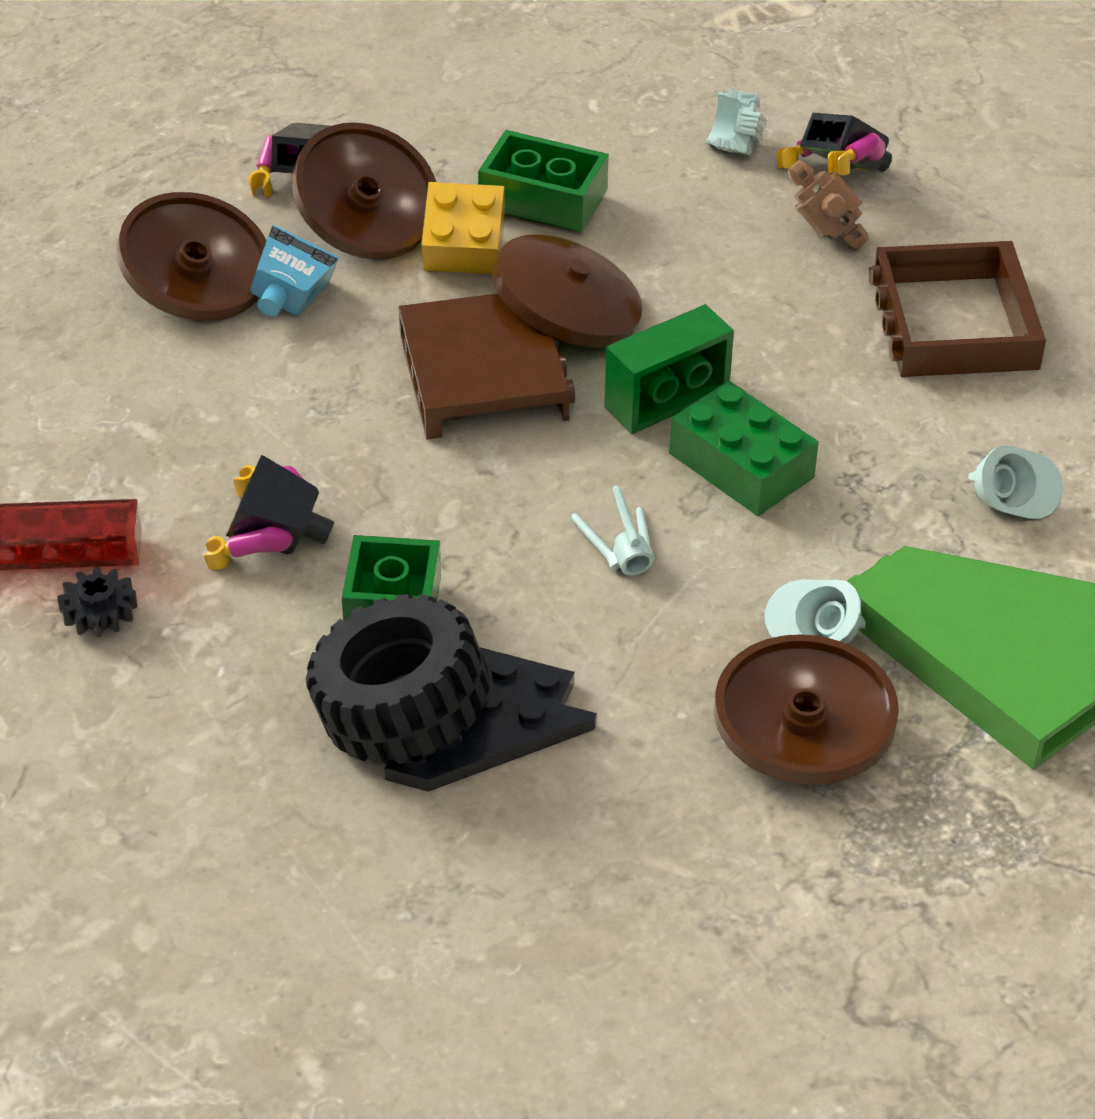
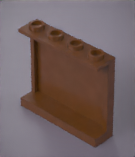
(479, 360)

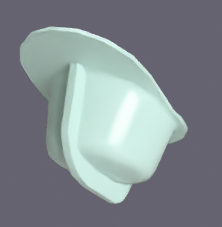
(1018, 482)
(816, 609)

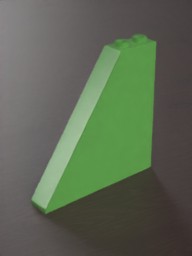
(991, 641)

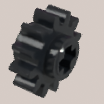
(97, 601)

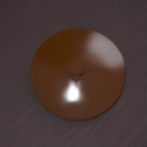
(362, 190)
(191, 255)
(567, 290)
(806, 709)

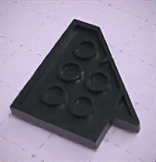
(520, 716)

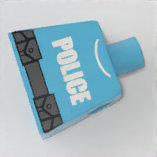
(290, 273)

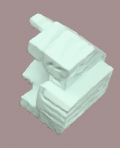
(737, 123)

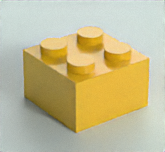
(463, 227)

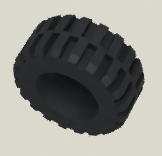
(415, 712)

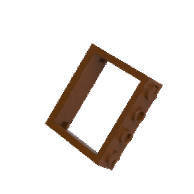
(949, 263)

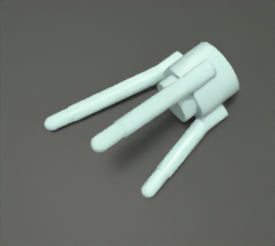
(631, 550)

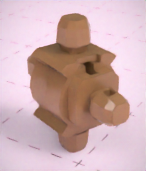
(828, 204)

